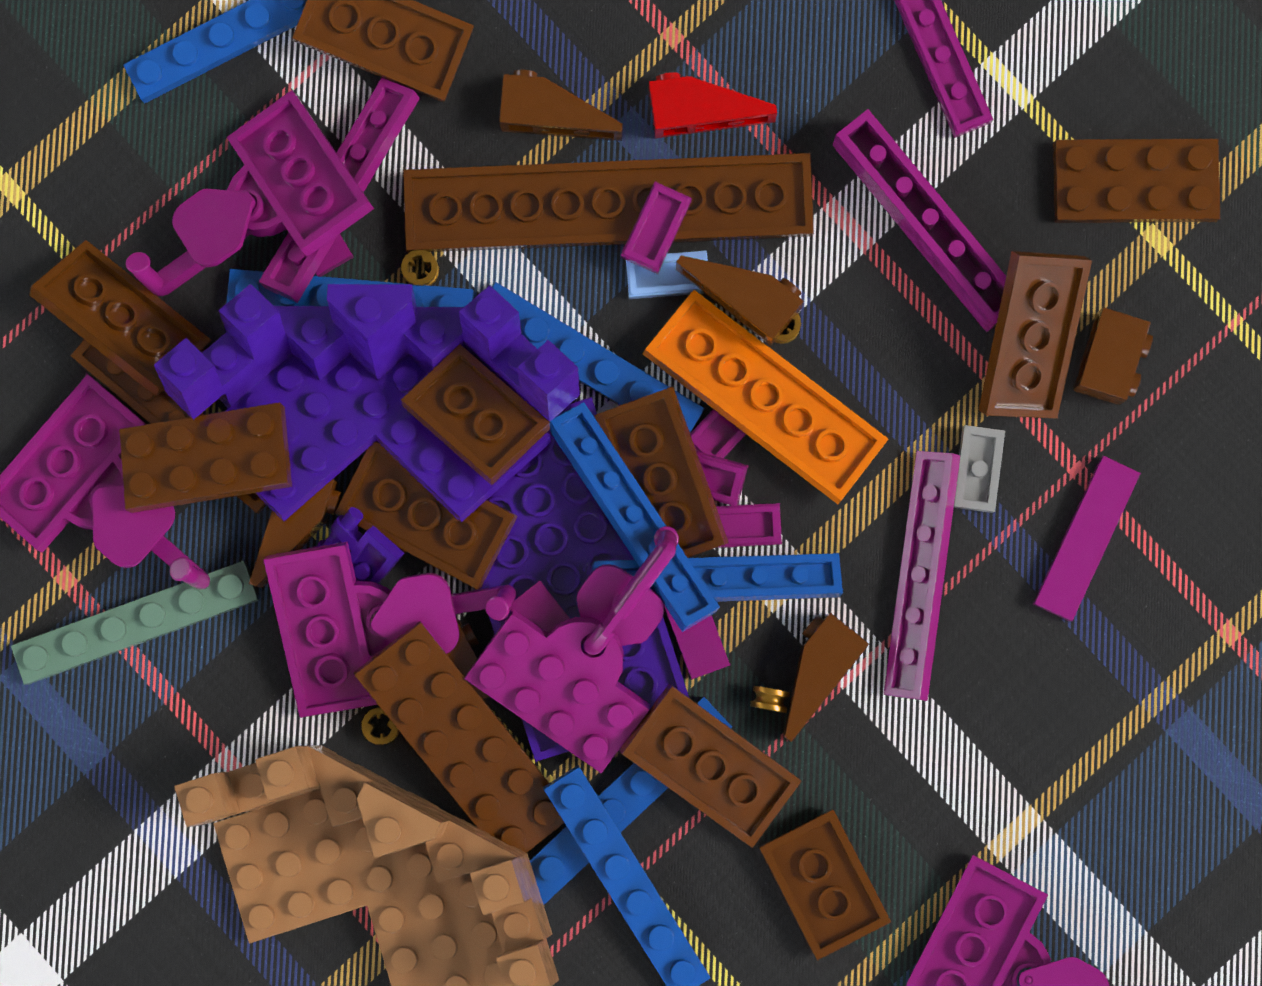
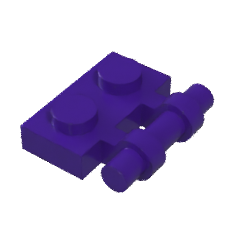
(370, 553)

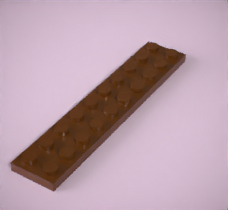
(603, 201)

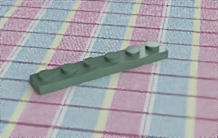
(133, 624)

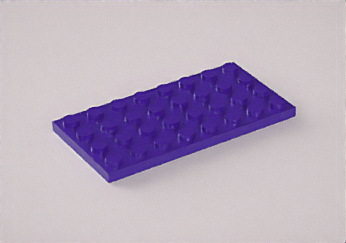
(556, 543)

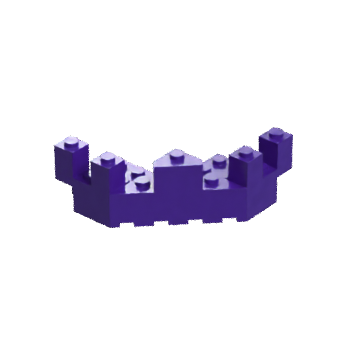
(345, 378)

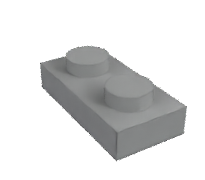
(979, 468)

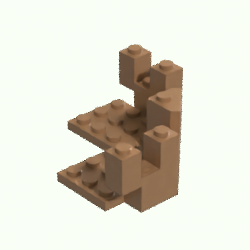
(342, 838)

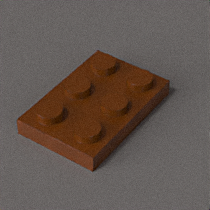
(475, 414)
(825, 884)

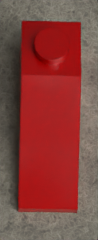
(698, 106)

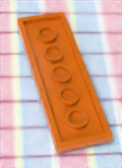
(765, 396)

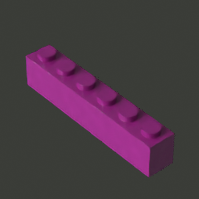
(923, 216)

